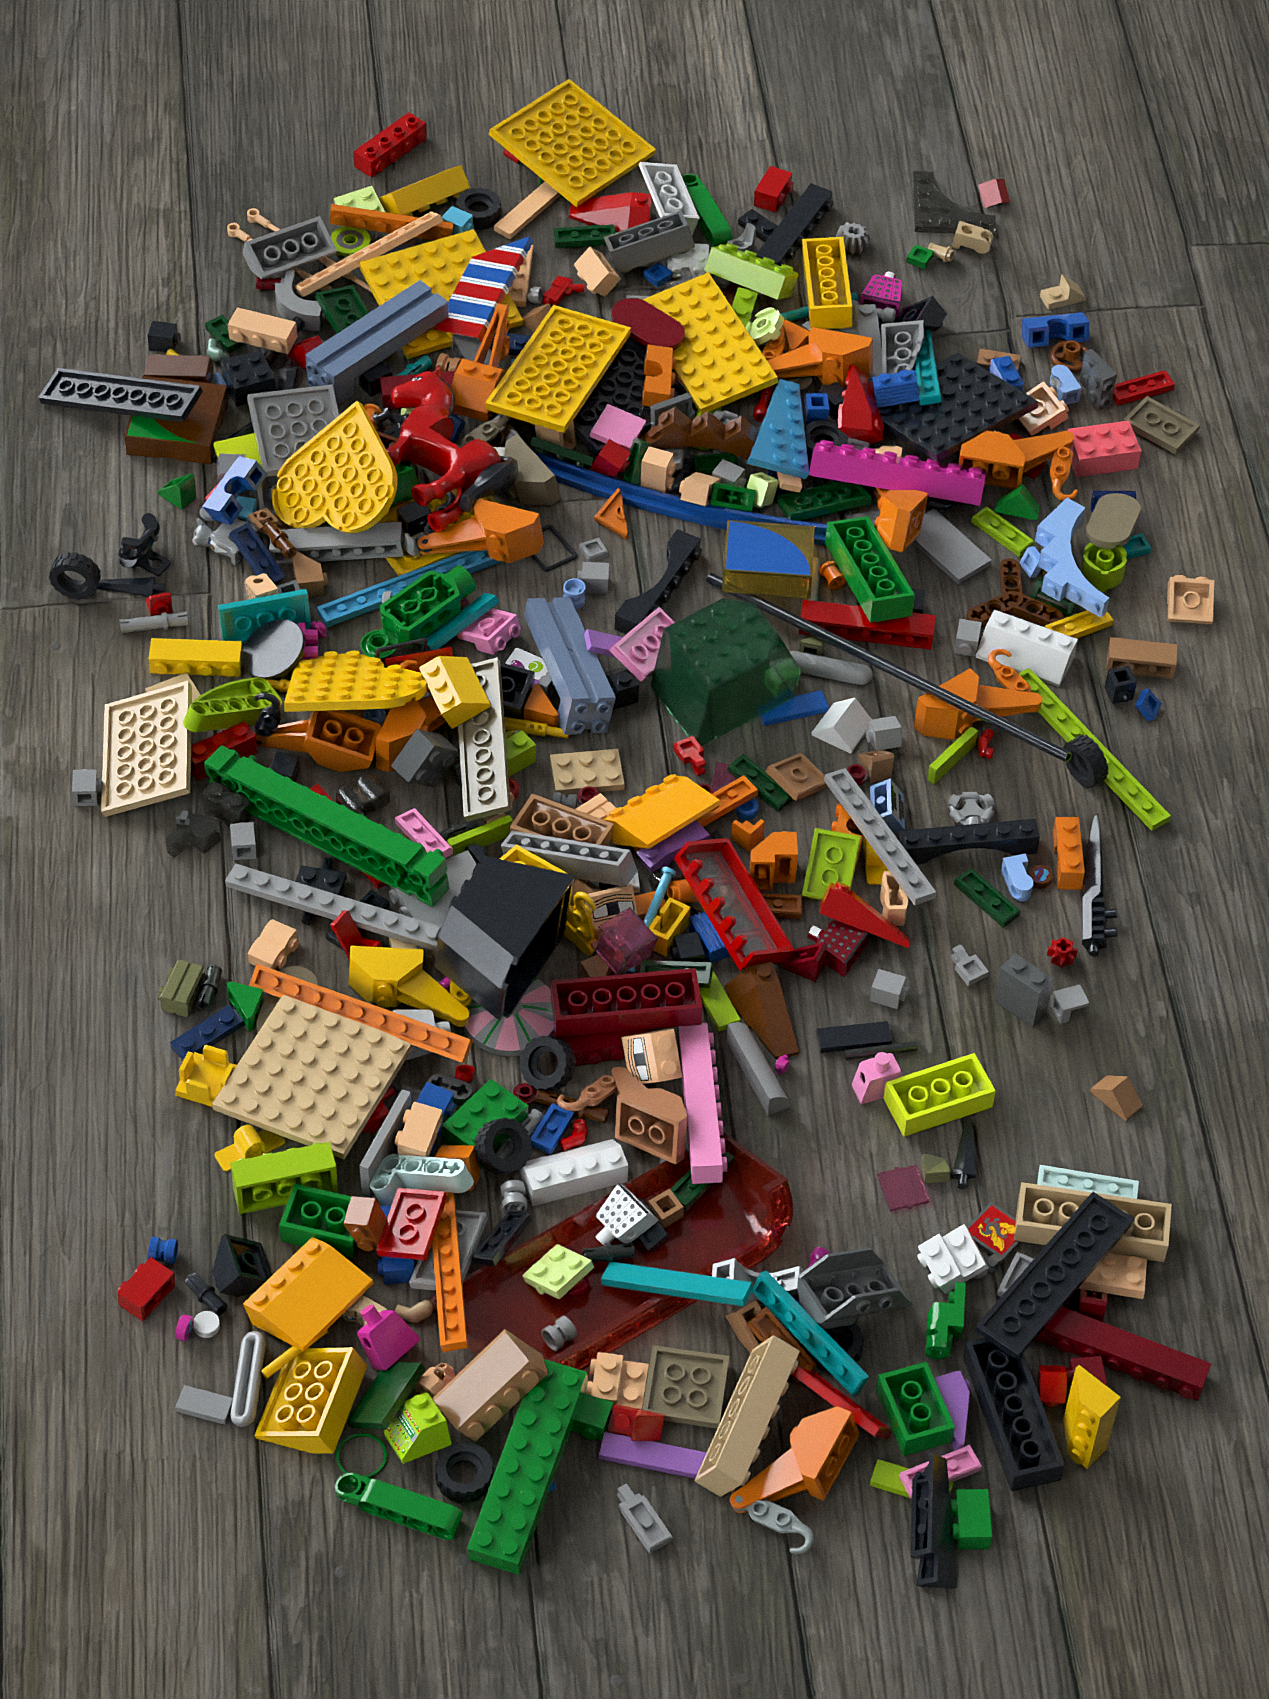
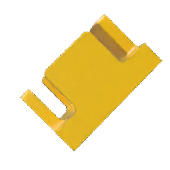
(204, 1075)

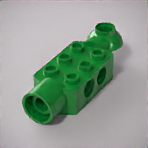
(419, 609)

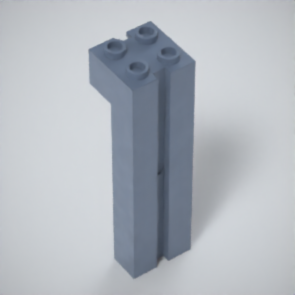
(374, 339)
(575, 671)

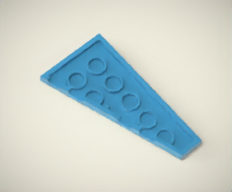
(781, 437)

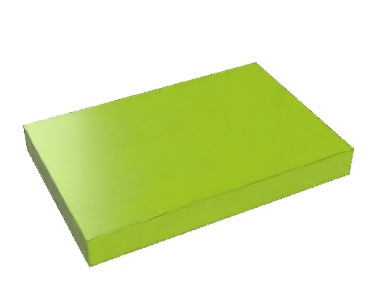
(830, 860)

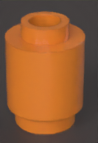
(681, 891)

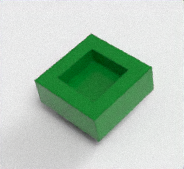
(919, 256)

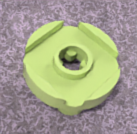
(766, 326)

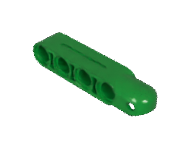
(710, 217)
(399, 1505)

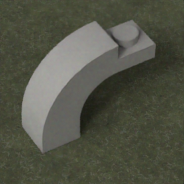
(292, 306)
(734, 1270)

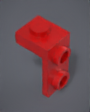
(348, 933)

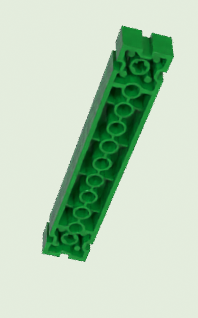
(332, 827)

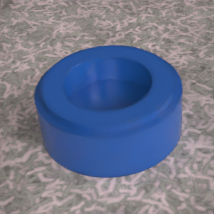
(747, 810)

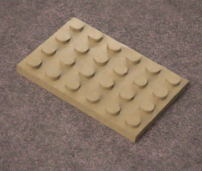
(146, 749)

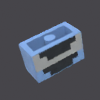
(889, 804)

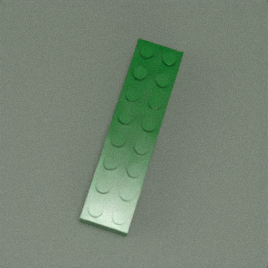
(527, 1469)

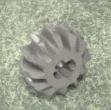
(855, 237)

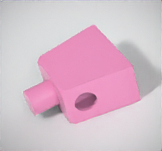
(872, 1076)

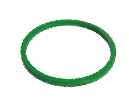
(362, 1435)

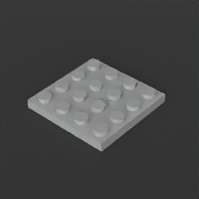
(288, 420)

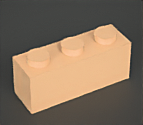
(262, 330)

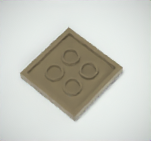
(686, 1386)

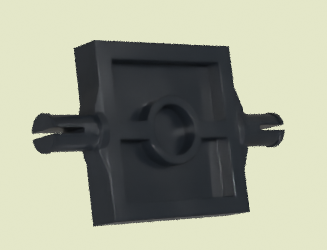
(322, 879)

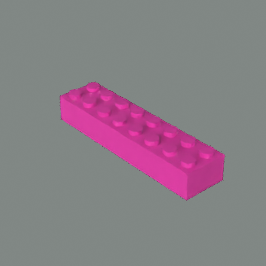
(897, 473)

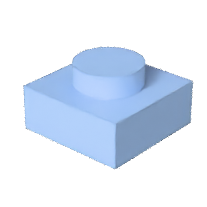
(1030, 562)

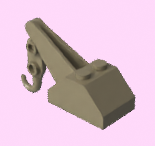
(534, 479)

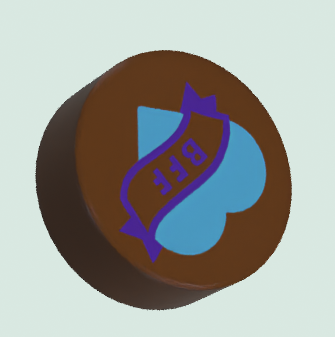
(1041, 876)

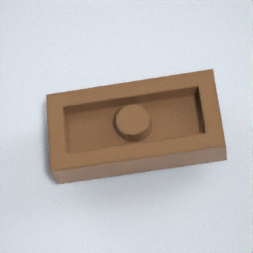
(985, 357)

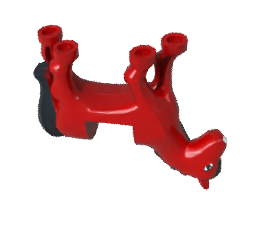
(424, 440)

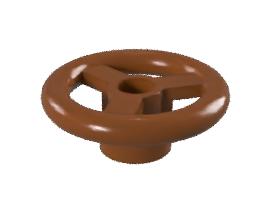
(1070, 353)

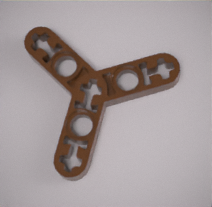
(1014, 595)

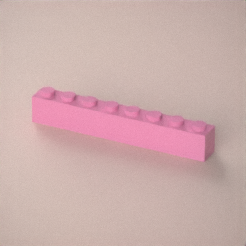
(701, 1104)

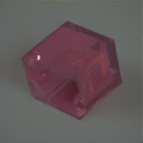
(624, 941)

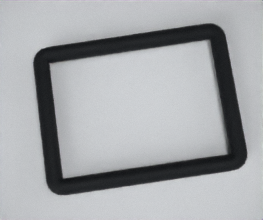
(574, 554)
(400, 645)

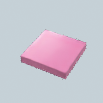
(618, 426)

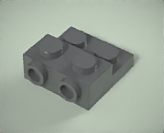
(1098, 380)

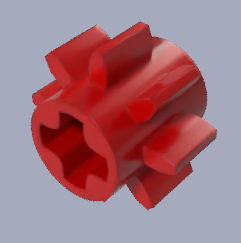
(1062, 952)

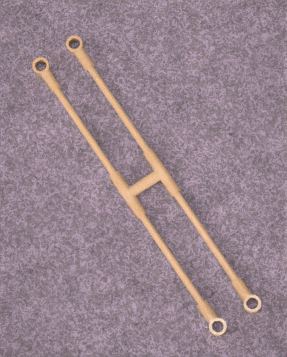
(253, 216)

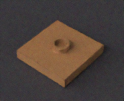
(797, 776)

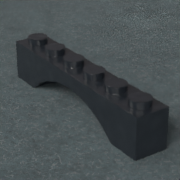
(681, 553)
(1011, 837)

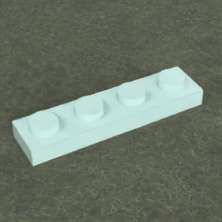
(1087, 1182)

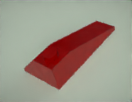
(622, 210)
(859, 413)
(850, 909)

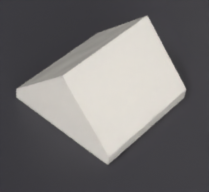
(843, 725)

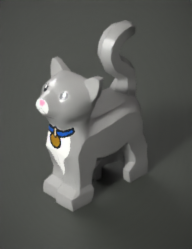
(218, 540)

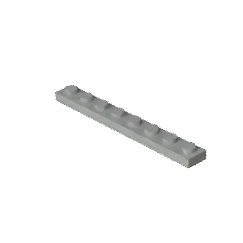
(880, 836)

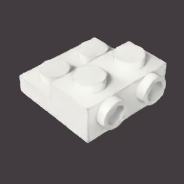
(694, 259)
(951, 1258)

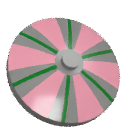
(510, 1035)

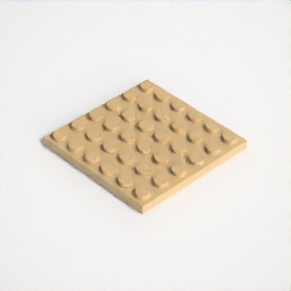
(312, 1076)

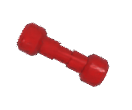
(760, 410)

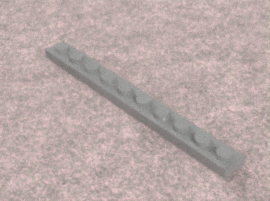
(331, 905)

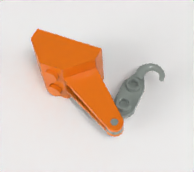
(813, 1463)

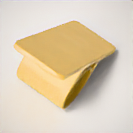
(874, 865)
(248, 1145)

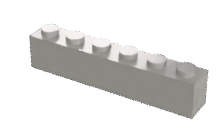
(333, 545)
(578, 858)

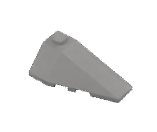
(866, 324)
(901, 345)

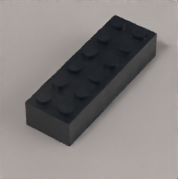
(1013, 1415)

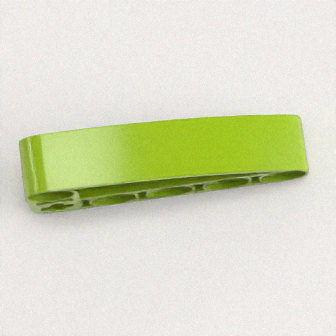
(228, 705)

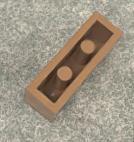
(1143, 657)

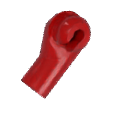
(983, 743)
(577, 1137)

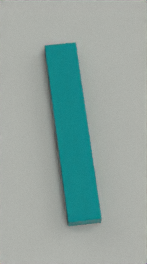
(927, 373)
(677, 1283)
(810, 1333)

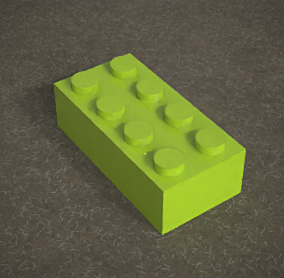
(751, 271)
(269, 1178)

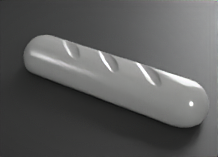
(832, 668)
(248, 1379)

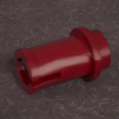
(266, 283)

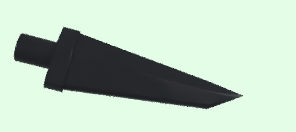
(287, 375)
(137, 586)
(964, 1164)

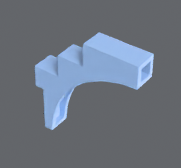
(1057, 559)

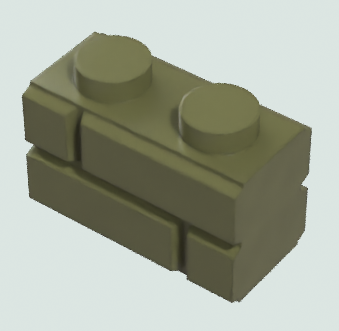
(181, 988)

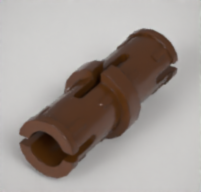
(279, 539)

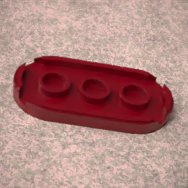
(648, 323)

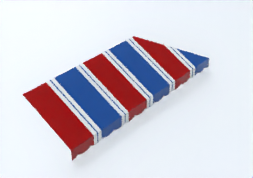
(482, 288)

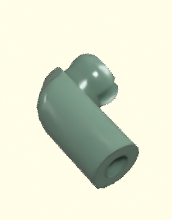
(214, 352)

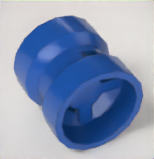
(163, 1250)

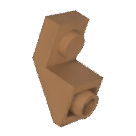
(262, 516)

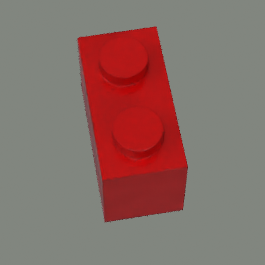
(773, 189)
(146, 1288)

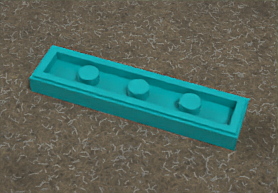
(461, 621)

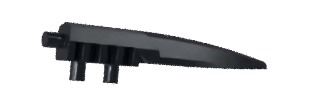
(1093, 904)

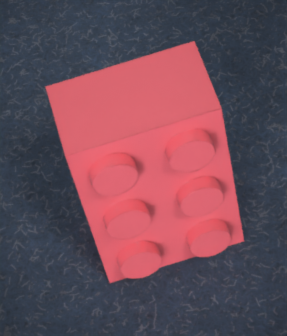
(1104, 449)

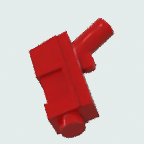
(559, 288)

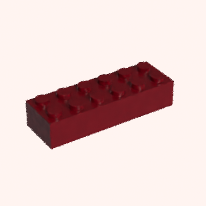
(626, 1002)

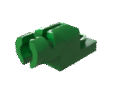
(945, 1323)

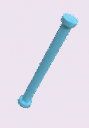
(668, 873)

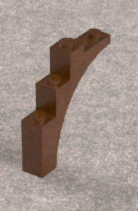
(705, 431)

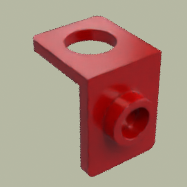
(159, 603)

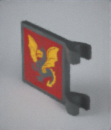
(994, 1233)

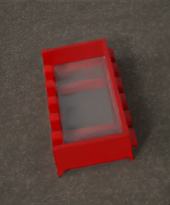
(733, 903)

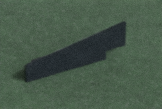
(932, 1526)

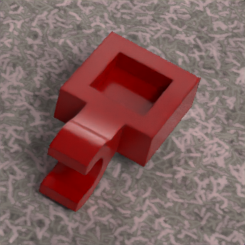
(690, 751)

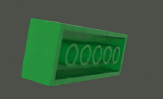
(869, 569)

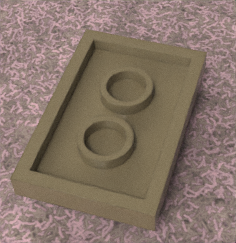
(1161, 425)

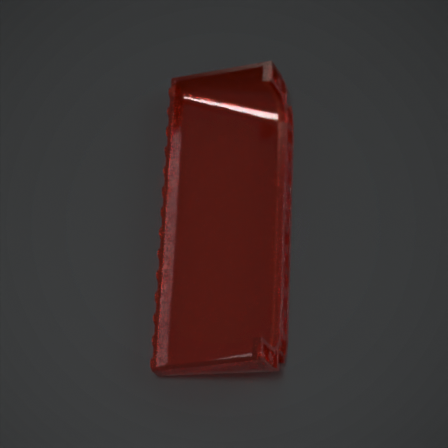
(729, 1221)

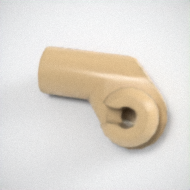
(416, 1313)

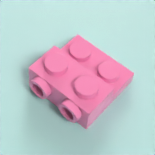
(492, 631)

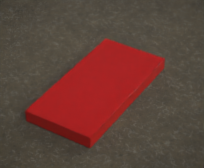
(839, 1399)

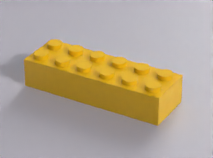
(827, 283)

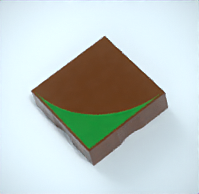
(180, 440)

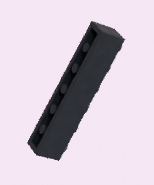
(797, 225)

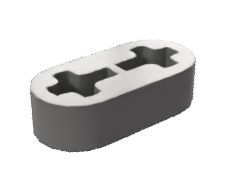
(453, 1085)

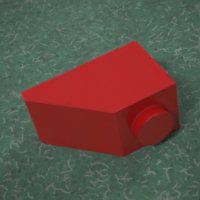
(300, 349)
(611, 459)

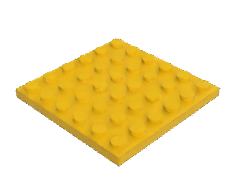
(572, 142)
(439, 267)

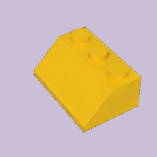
(455, 688)

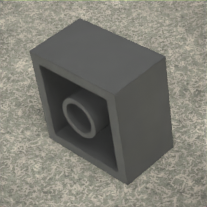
(425, 758)

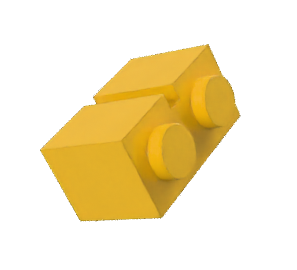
(672, 922)

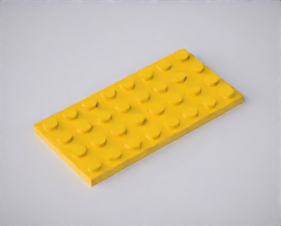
(717, 354)
(558, 368)

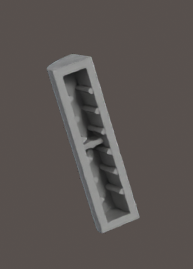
(756, 1068)

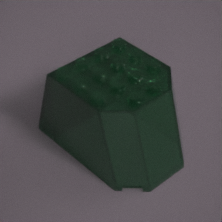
(722, 669)

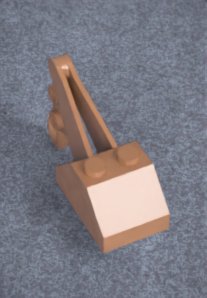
(644, 1116)

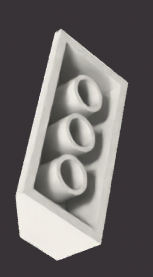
(669, 191)
(1031, 647)
(574, 1172)

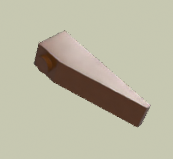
(761, 1003)

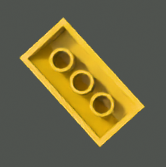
(425, 192)
(1088, 1417)

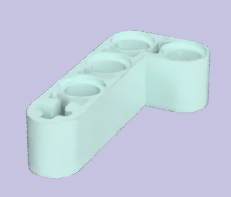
(419, 1173)

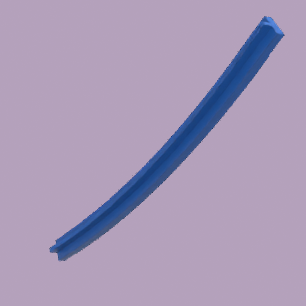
(661, 502)

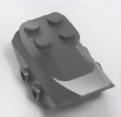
(847, 1287)

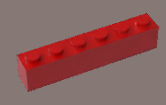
(852, 624)

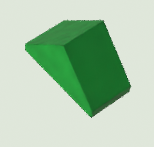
(179, 491)
(732, 496)
(1019, 504)
(246, 1002)

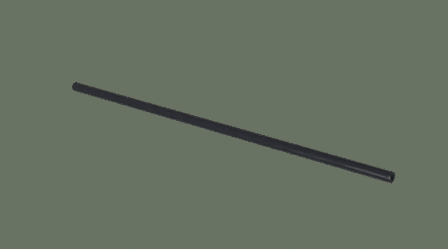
(899, 673)

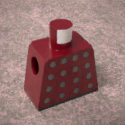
(844, 945)

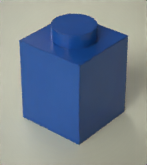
(815, 407)

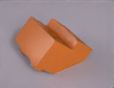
(774, 860)

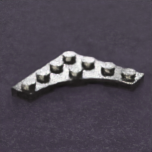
(937, 213)

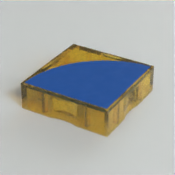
(768, 559)

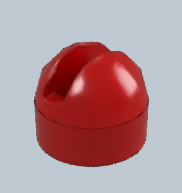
(465, 1073)

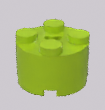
(1104, 566)

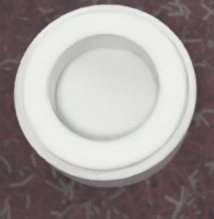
(206, 1324)

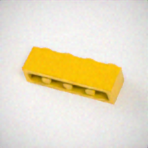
(195, 657)

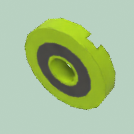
(344, 234)

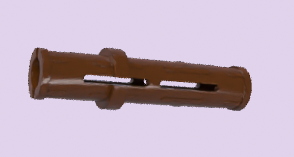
(591, 1112)

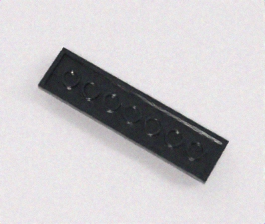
(120, 394)
(1054, 1275)

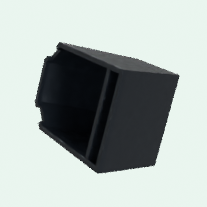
(503, 931)

